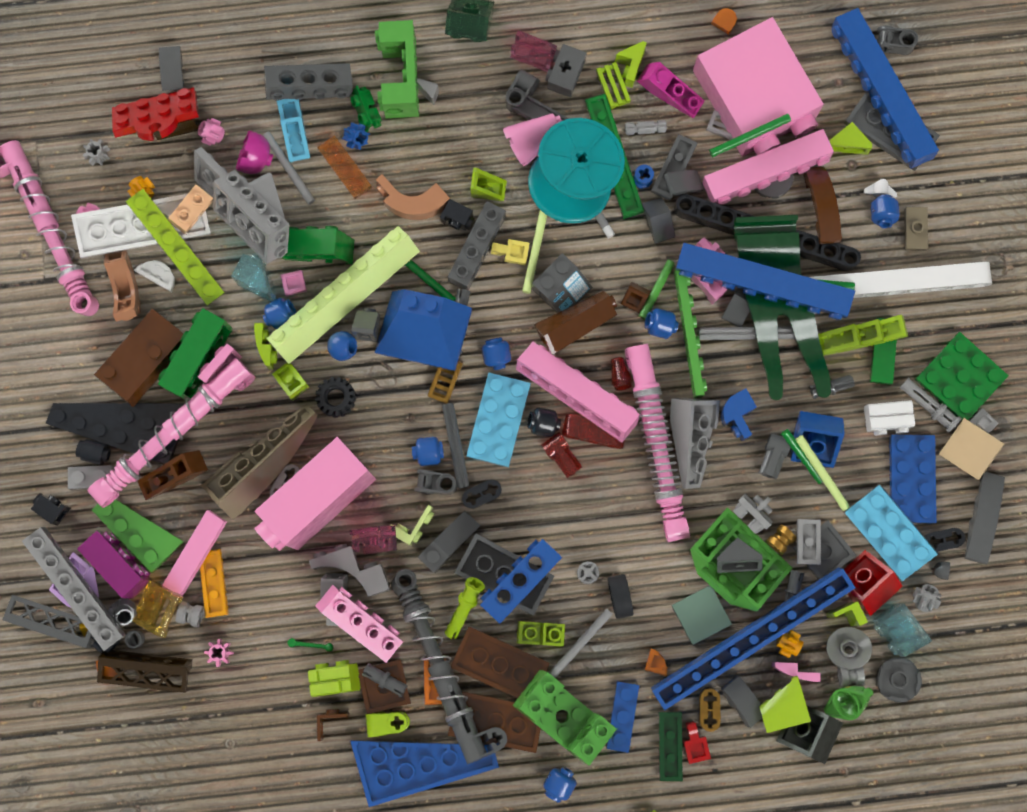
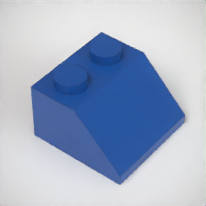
(822, 434)

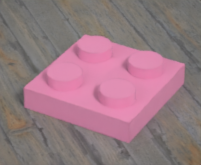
(223, 357)

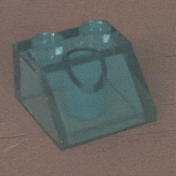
(254, 277)
(901, 630)

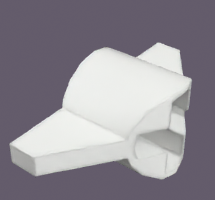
(880, 188)

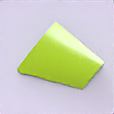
(785, 708)

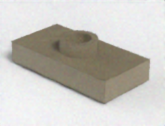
(916, 228)

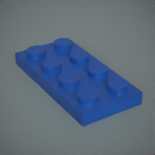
(914, 476)

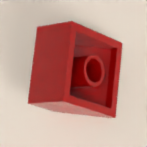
(872, 582)

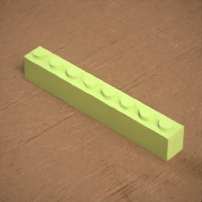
(343, 294)

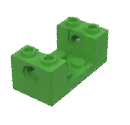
(399, 40)
(581, 732)

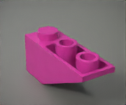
(670, 89)

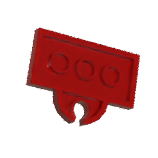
(155, 114)

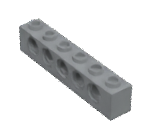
(73, 588)

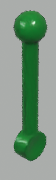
(292, 643)

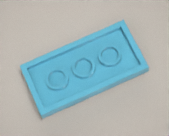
(498, 420)
(891, 532)

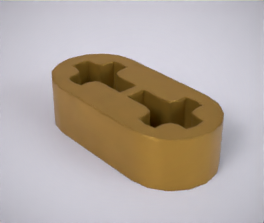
(715, 710)

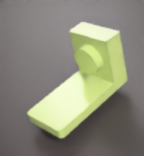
(402, 532)

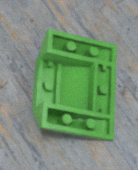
(738, 588)

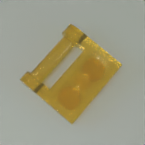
(151, 607)

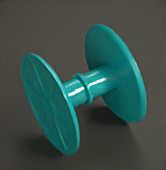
(575, 170)

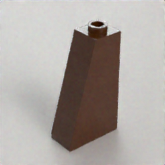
(576, 321)

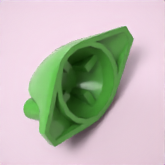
(848, 702)

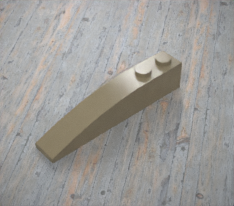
(250, 473)

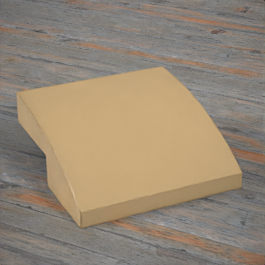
(971, 449)

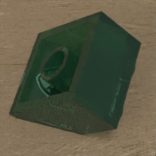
(469, 19)

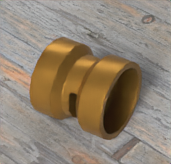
(781, 539)

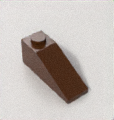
(172, 474)

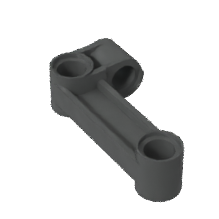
(523, 88)

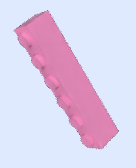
(768, 167)
(577, 391)

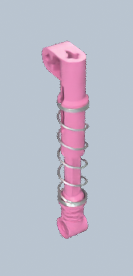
(29, 187)
(210, 395)

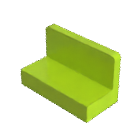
(852, 612)

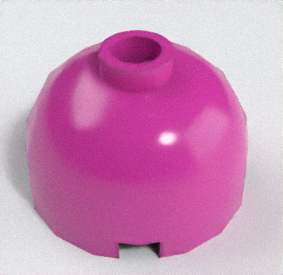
(254, 154)

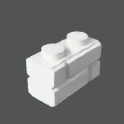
(889, 416)

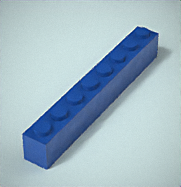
(884, 88)
(765, 280)

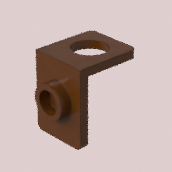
(330, 713)

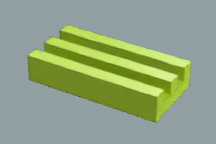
(607, 69)

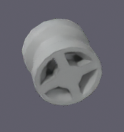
(588, 572)

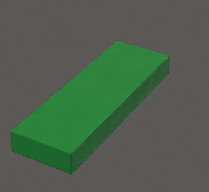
(883, 362)

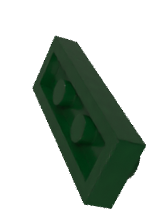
(670, 746)

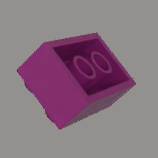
(115, 564)

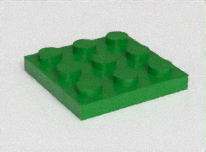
(961, 377)

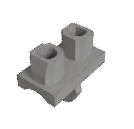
(760, 519)

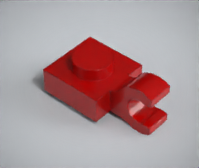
(695, 746)

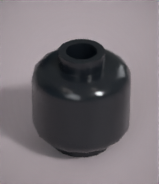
(543, 422)

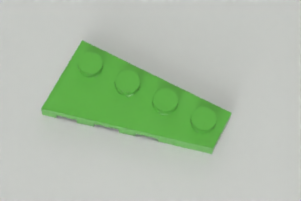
(142, 537)

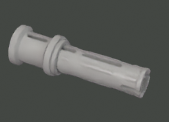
(908, 387)

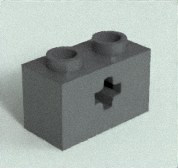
(572, 60)

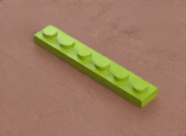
(174, 247)

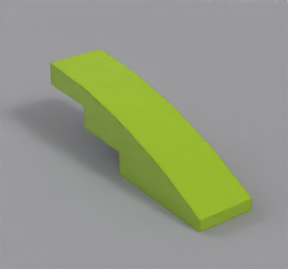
(862, 335)

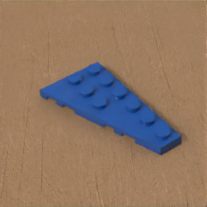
(407, 768)

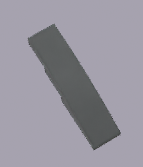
(985, 518)

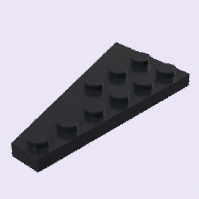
(115, 423)

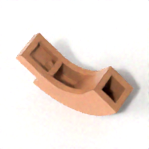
(412, 207)
(123, 284)

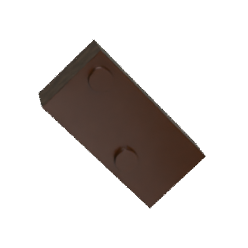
(140, 358)

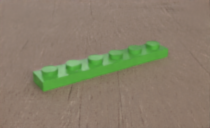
(691, 341)

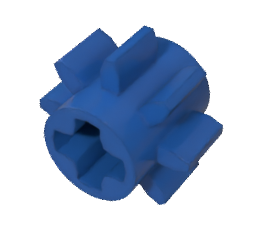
(355, 136)

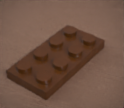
(496, 662)
(500, 713)

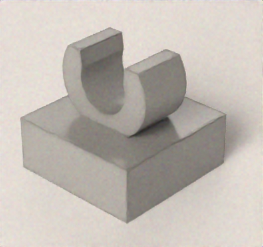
(984, 421)

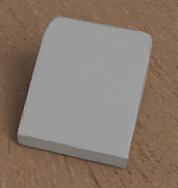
(428, 89)

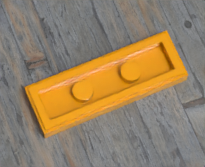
(214, 585)

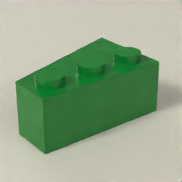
(319, 244)

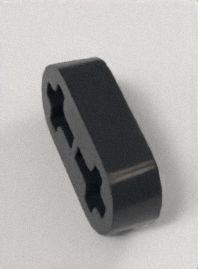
(484, 499)
(946, 533)

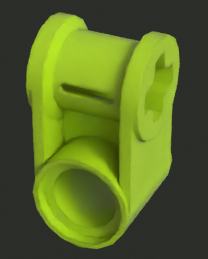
(383, 723)

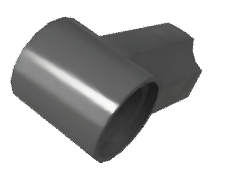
(776, 451)

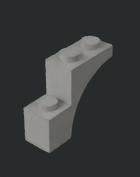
(372, 577)

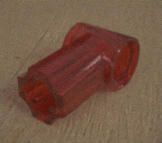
(559, 451)

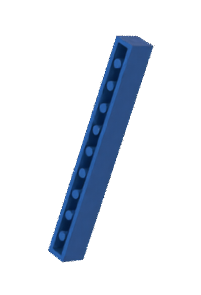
(752, 638)

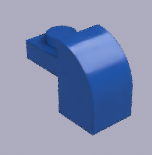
(734, 409)

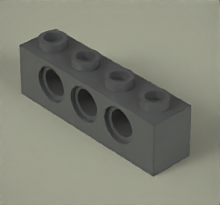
(299, 75)
(477, 246)

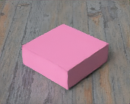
(293, 283)

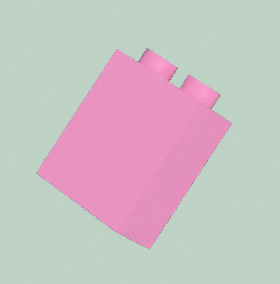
(757, 81)
(312, 497)

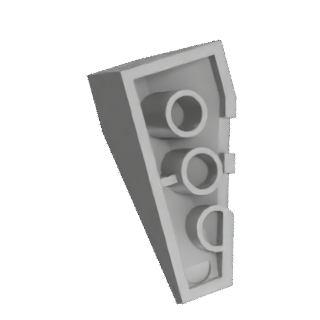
(691, 430)

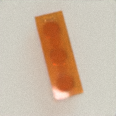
(344, 167)

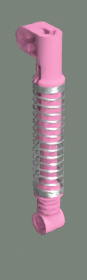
(648, 391)

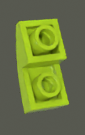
(265, 350)
(540, 633)

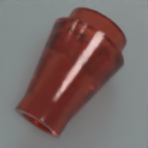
(620, 375)

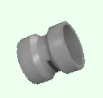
(189, 614)
(849, 677)

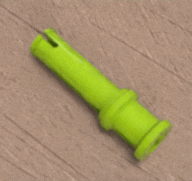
(467, 601)

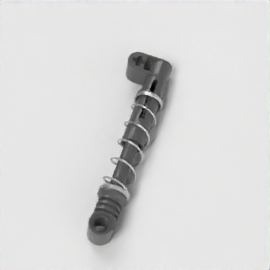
(443, 677)

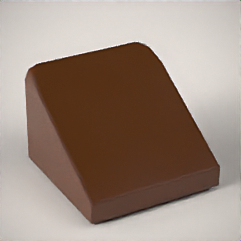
(635, 297)

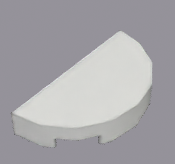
(157, 273)

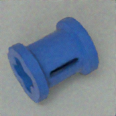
(640, 171)

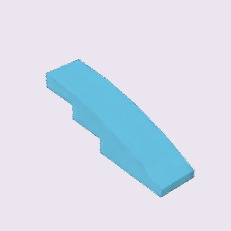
(293, 129)

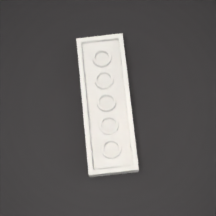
(121, 230)

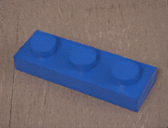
(623, 716)

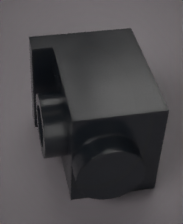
(457, 216)
(50, 508)

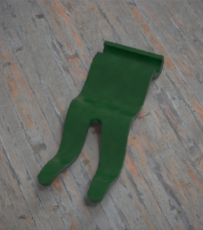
(776, 244)

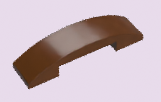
(825, 205)

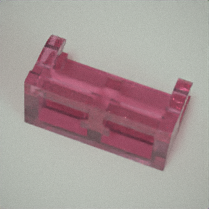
(533, 51)
(374, 539)

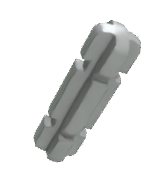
(645, 127)

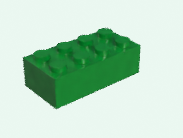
(196, 350)

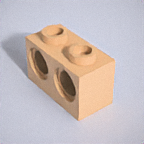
(190, 209)

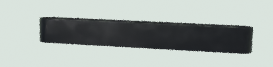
(714, 221)

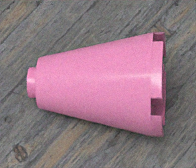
(527, 136)

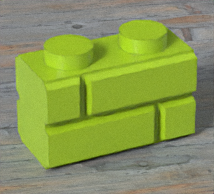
(335, 679)

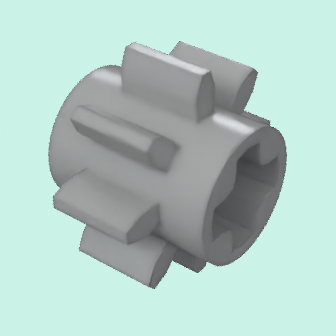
(91, 152)
(927, 598)

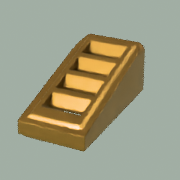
(440, 397)

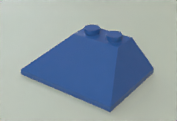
(423, 329)

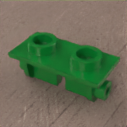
(361, 100)

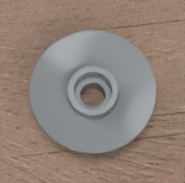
(851, 639)

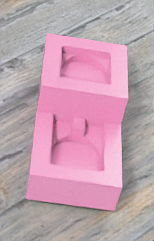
(791, 670)

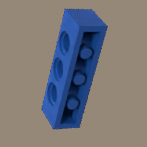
(549, 559)

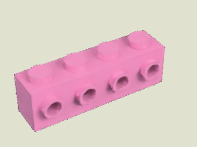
(358, 623)

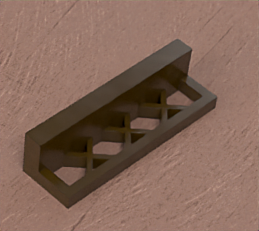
(144, 662)

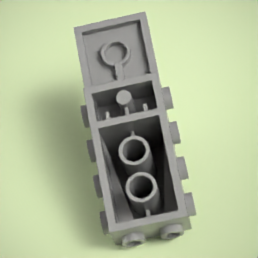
(246, 207)

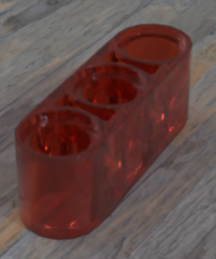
(584, 430)

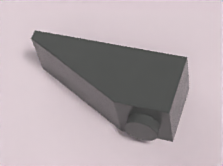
(449, 542)

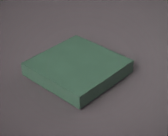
(701, 614)

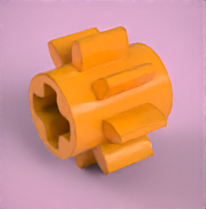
(139, 183)
(789, 644)

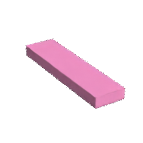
(194, 552)

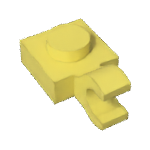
(514, 252)

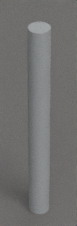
(289, 168)
(580, 643)

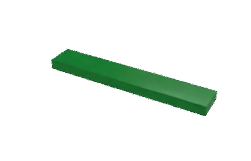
(625, 189)

